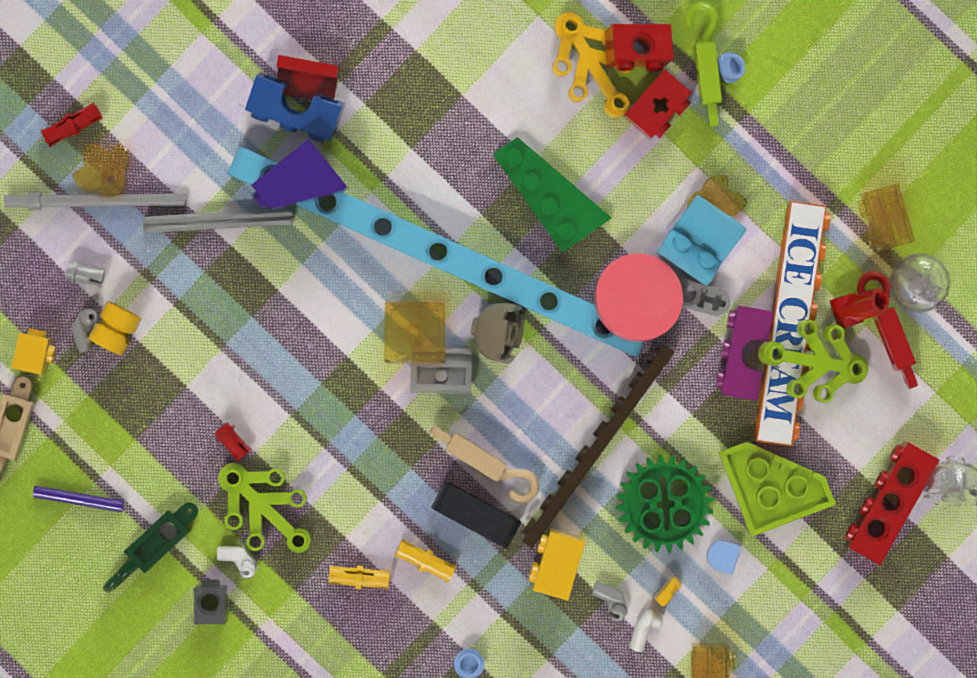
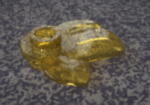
(100, 166)
(716, 193)

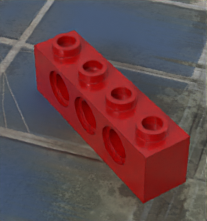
(907, 494)

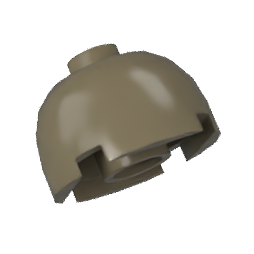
(498, 331)

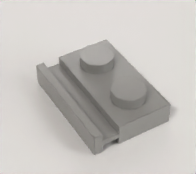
(447, 377)

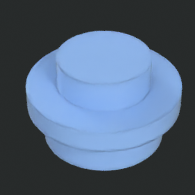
(730, 67)
(469, 663)

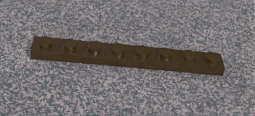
(589, 455)

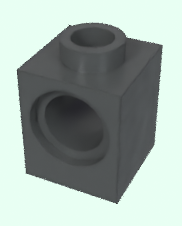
(204, 615)

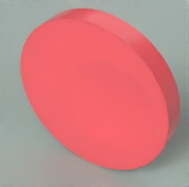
(638, 297)

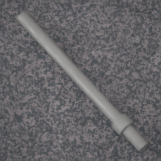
(36, 200)

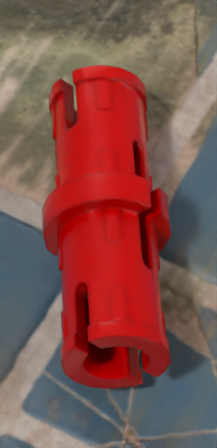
(71, 124)

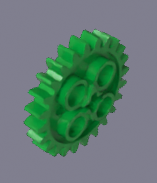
(637, 506)

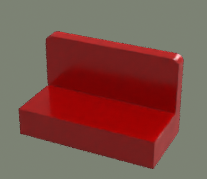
(307, 77)

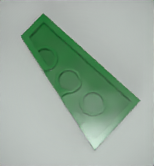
(554, 200)

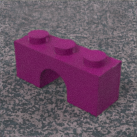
(745, 326)

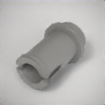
(84, 274)

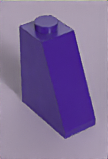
(297, 179)

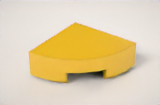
(665, 594)

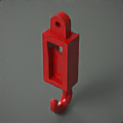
(892, 332)

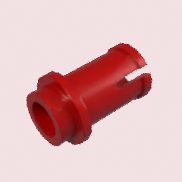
(232, 441)

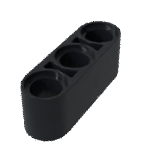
(476, 514)

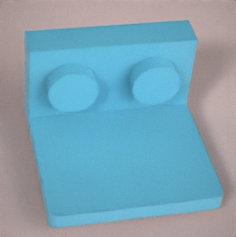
(701, 240)

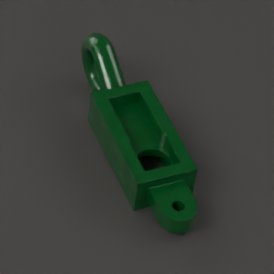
(151, 546)

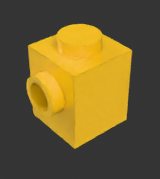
(33, 352)

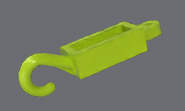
(706, 62)

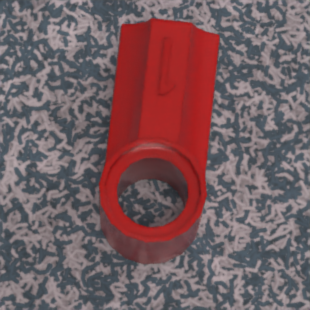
(854, 308)

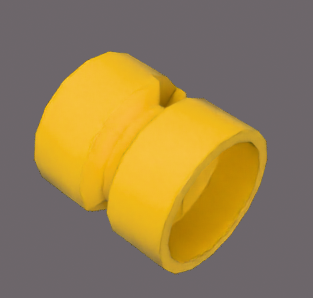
(114, 328)

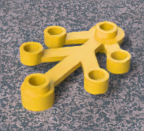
(589, 60)

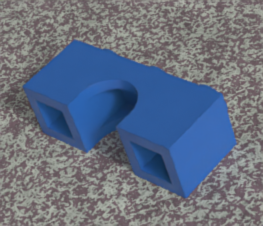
(269, 102)

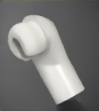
(241, 557)
(642, 628)

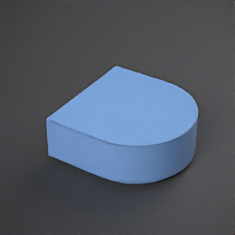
(723, 556)

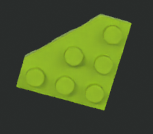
(772, 488)

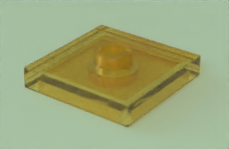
(414, 332)

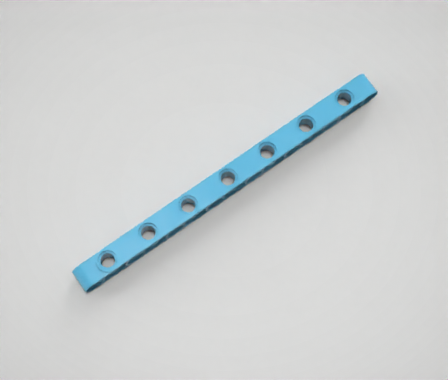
(458, 262)

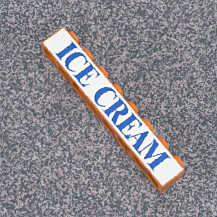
(792, 302)

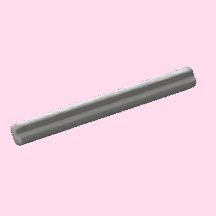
(218, 220)

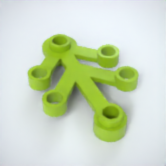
(820, 361)
(261, 504)

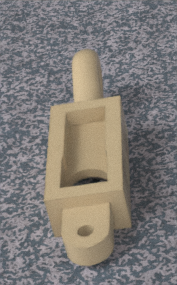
(13, 433)
(486, 463)

